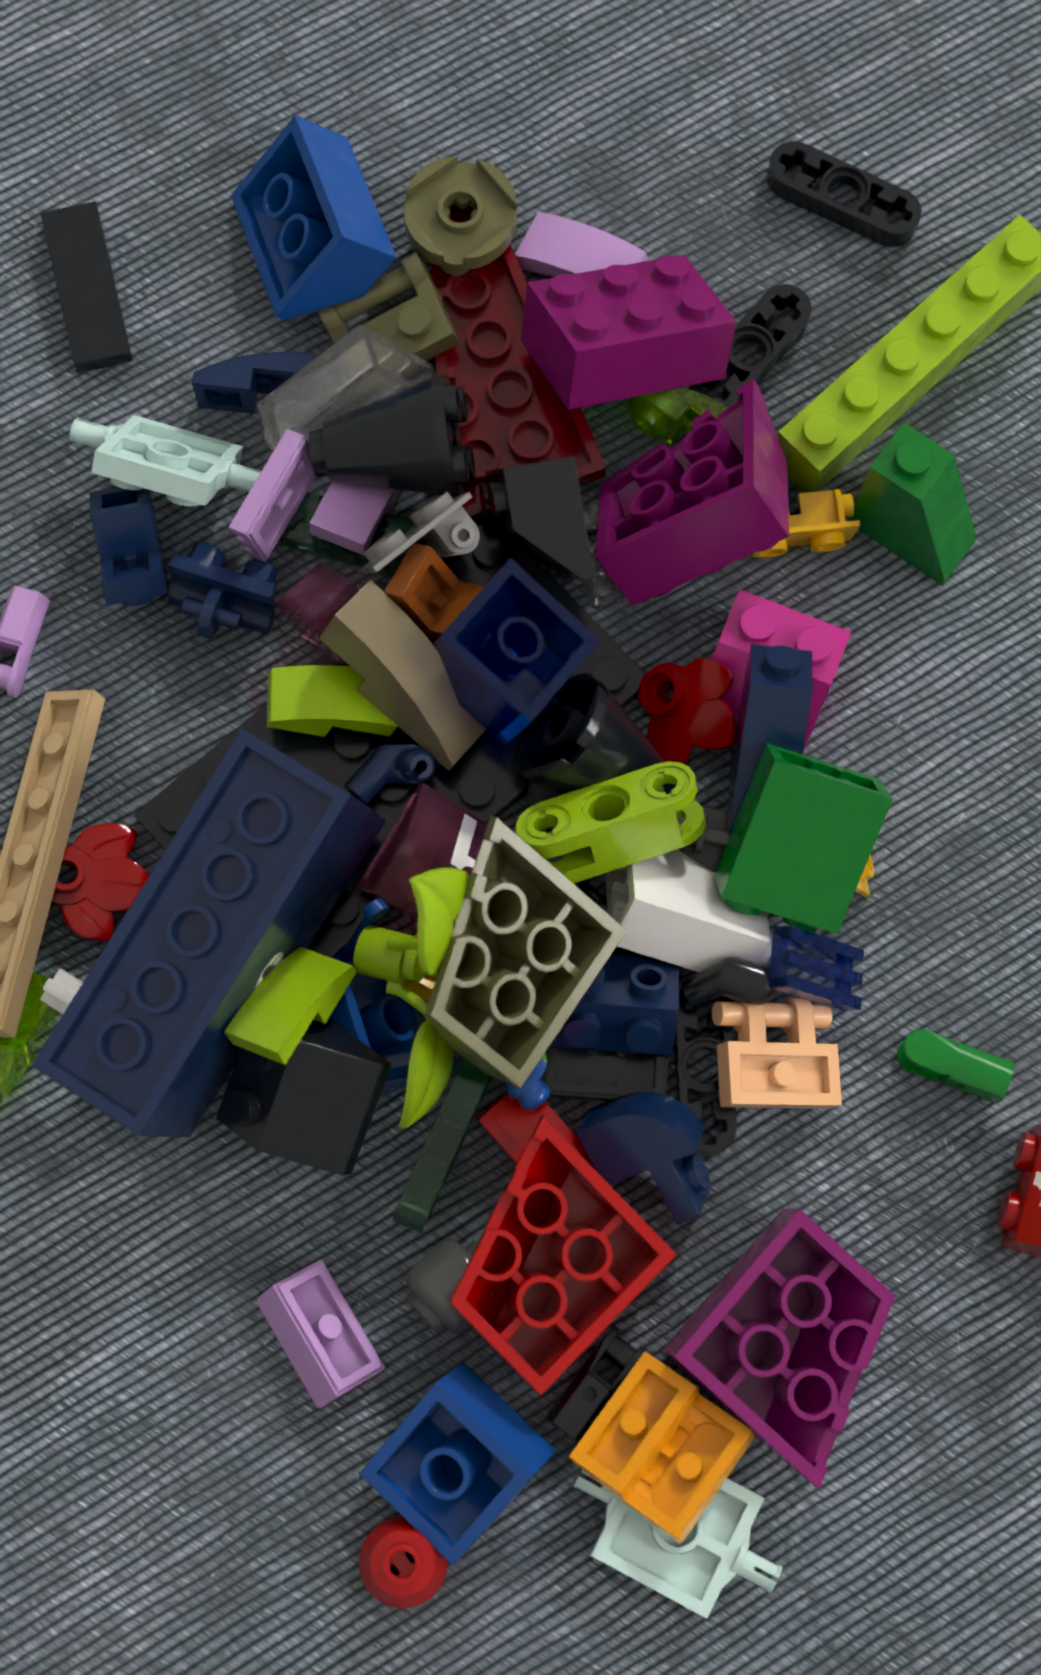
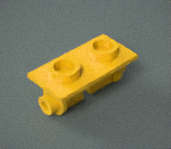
(819, 523)

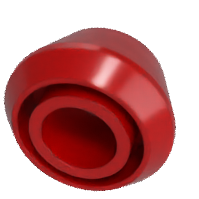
(388, 1546)

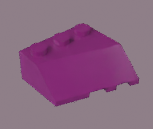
(696, 502)
(787, 1340)

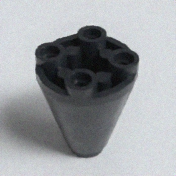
(399, 441)

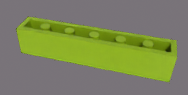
(913, 357)

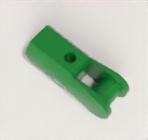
(956, 1065)

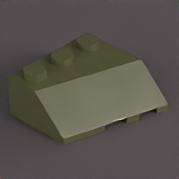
(517, 958)

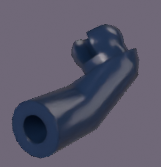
(390, 765)

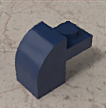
(128, 546)
(654, 1135)

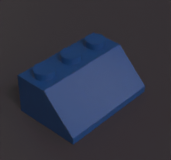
(311, 221)

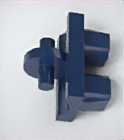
(221, 595)

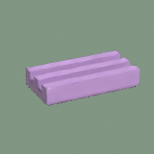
(274, 496)

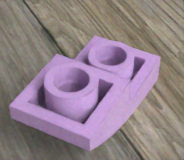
(571, 247)
(352, 514)

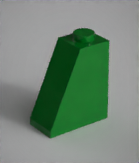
(917, 505)

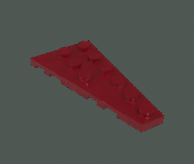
(509, 400)

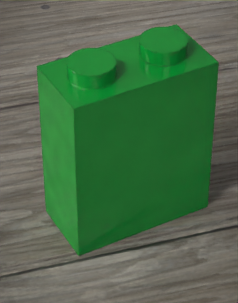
(801, 840)

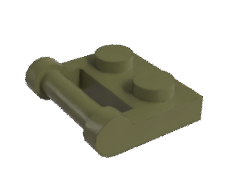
(415, 325)

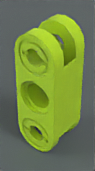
(616, 821)

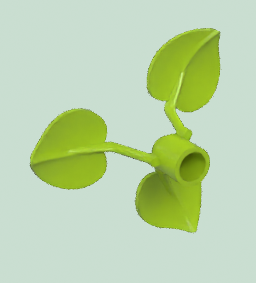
(408, 958)

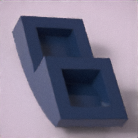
(237, 381)

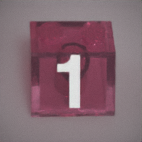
(424, 838)

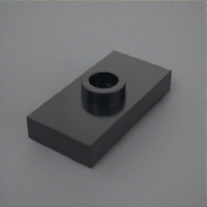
(603, 1073)

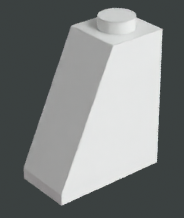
(679, 916)

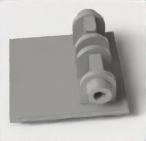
(441, 525)

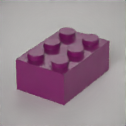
(626, 331)

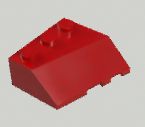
(560, 1261)

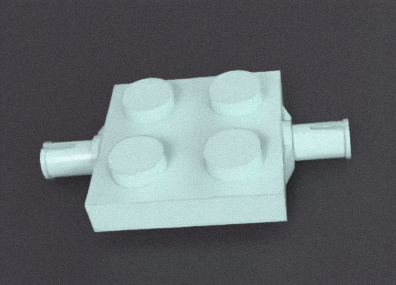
(164, 459)
(701, 1564)

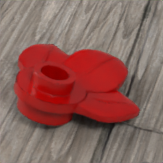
(695, 711)
(104, 881)

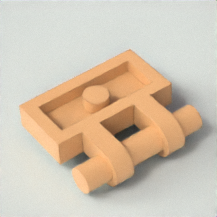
(776, 1073)

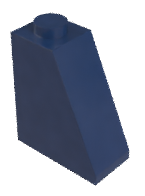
(770, 711)

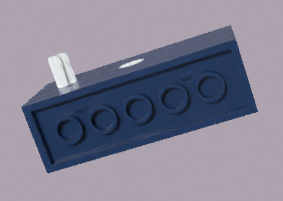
(211, 922)

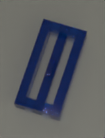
(841, 973)

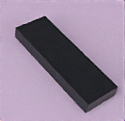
(86, 287)

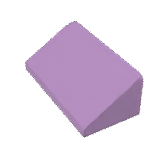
(319, 1333)

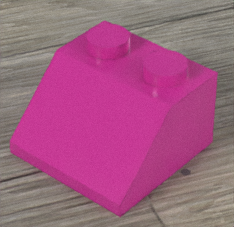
(771, 624)

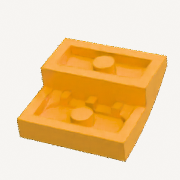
(662, 1447)

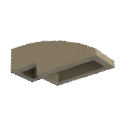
(402, 673)

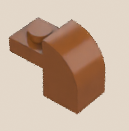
(429, 591)

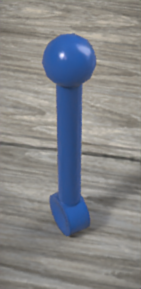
(373, 912)

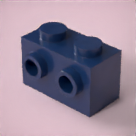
(626, 1008)

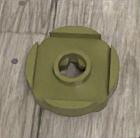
(466, 244)

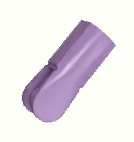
(18, 634)

